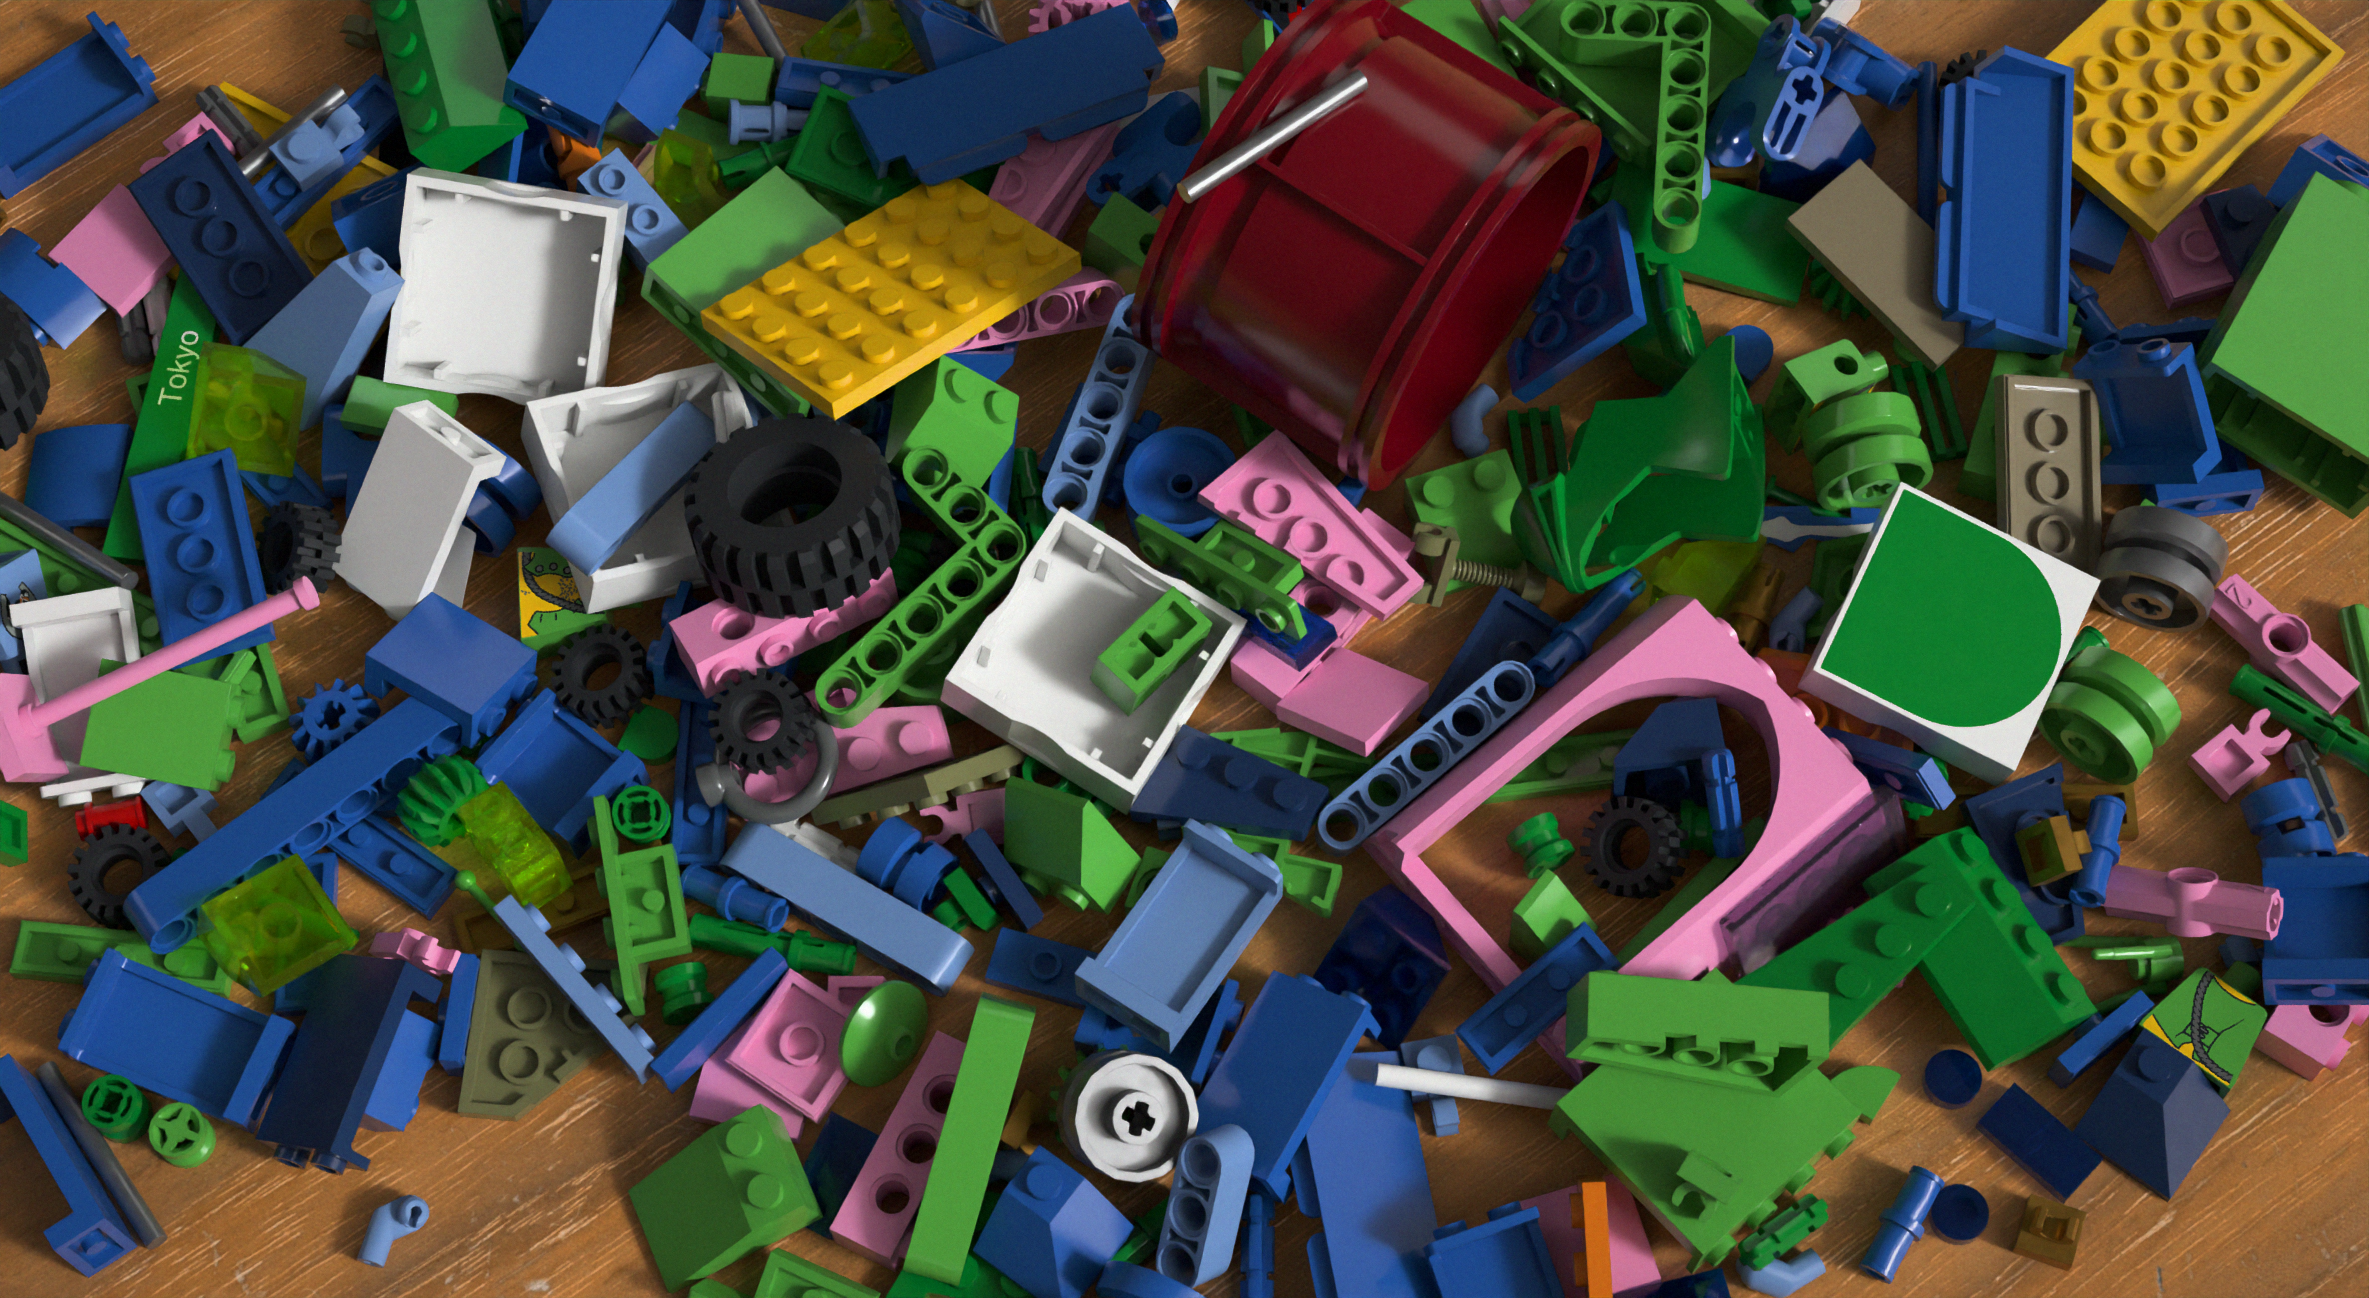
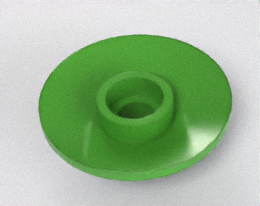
(883, 1033)

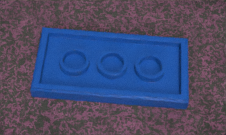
(199, 549)

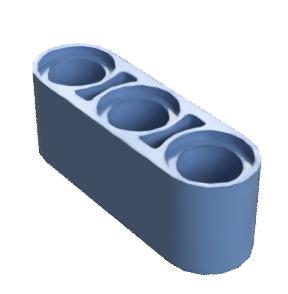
(1205, 1205)

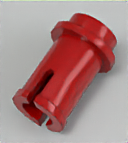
(93, 817)

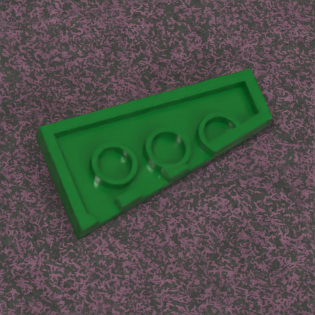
(1869, 948)

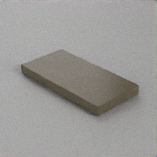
(1880, 257)
(2049, 466)

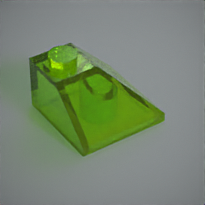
(246, 405)
(273, 927)

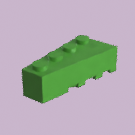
(1699, 1030)

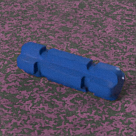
(1723, 803)
(1257, 1247)

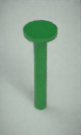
(1796, 500)

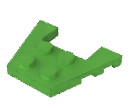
(1305, 880)

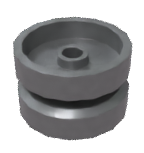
(2160, 568)
(1159, 1121)

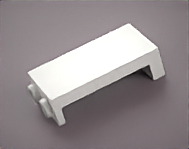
(412, 506)
(64, 651)

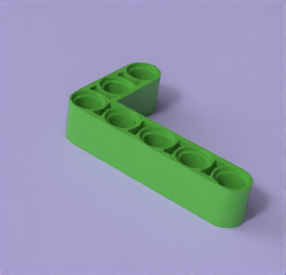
(1677, 102)
(933, 595)
(969, 1138)

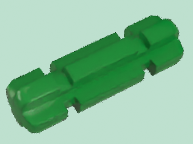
(1783, 1232)

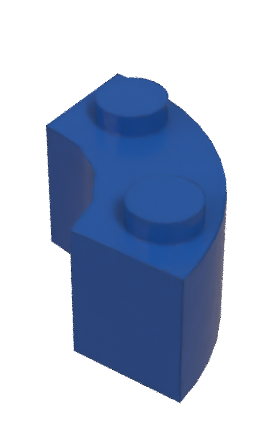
(50, 296)

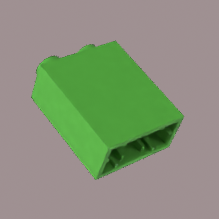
(2293, 347)

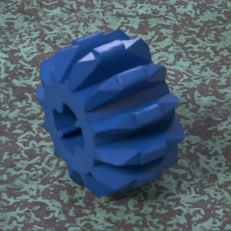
(339, 704)

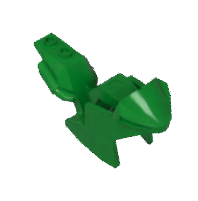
(1693, 429)

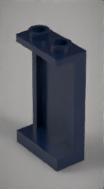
(340, 1060)

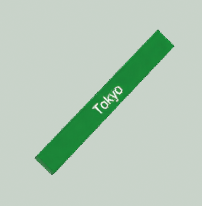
(165, 412)

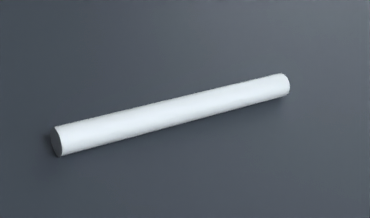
(1467, 1086)

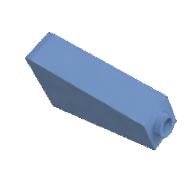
(331, 328)

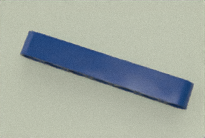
(293, 819)

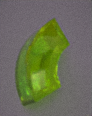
(687, 178)

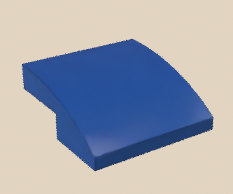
(78, 474)

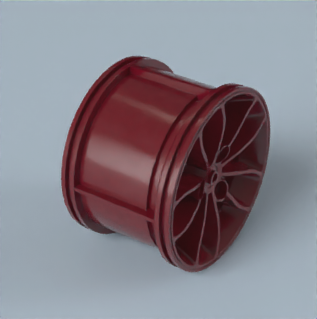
(1374, 253)

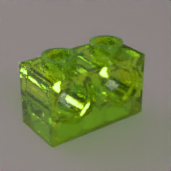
(514, 846)

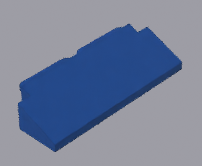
(993, 101)
(2006, 203)
(1369, 1187)

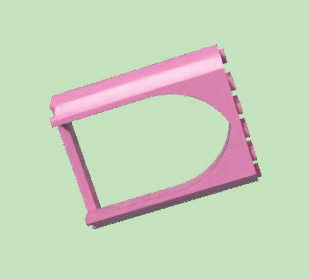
(1663, 652)

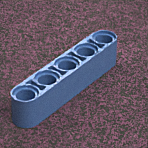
(1100, 436)
(633, 489)
(1440, 737)
(849, 908)

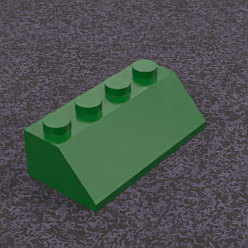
(448, 78)
(1997, 963)

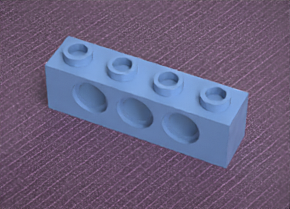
(650, 223)

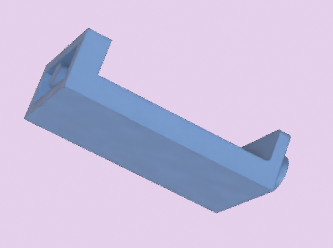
(1182, 935)

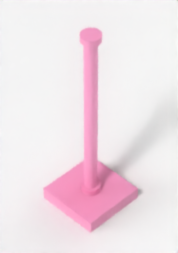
(26, 738)

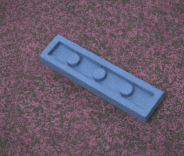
(564, 969)

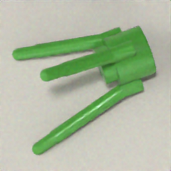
(2147, 959)

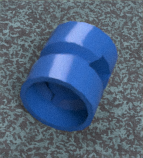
(2278, 813)
(901, 861)

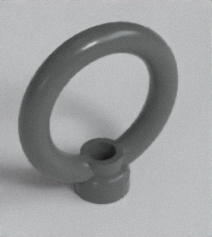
(722, 783)

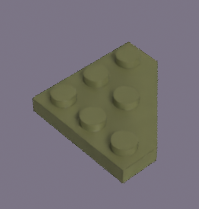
(922, 787)
(529, 1035)

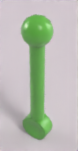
(466, 881)

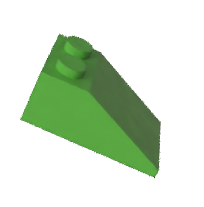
(724, 1198)

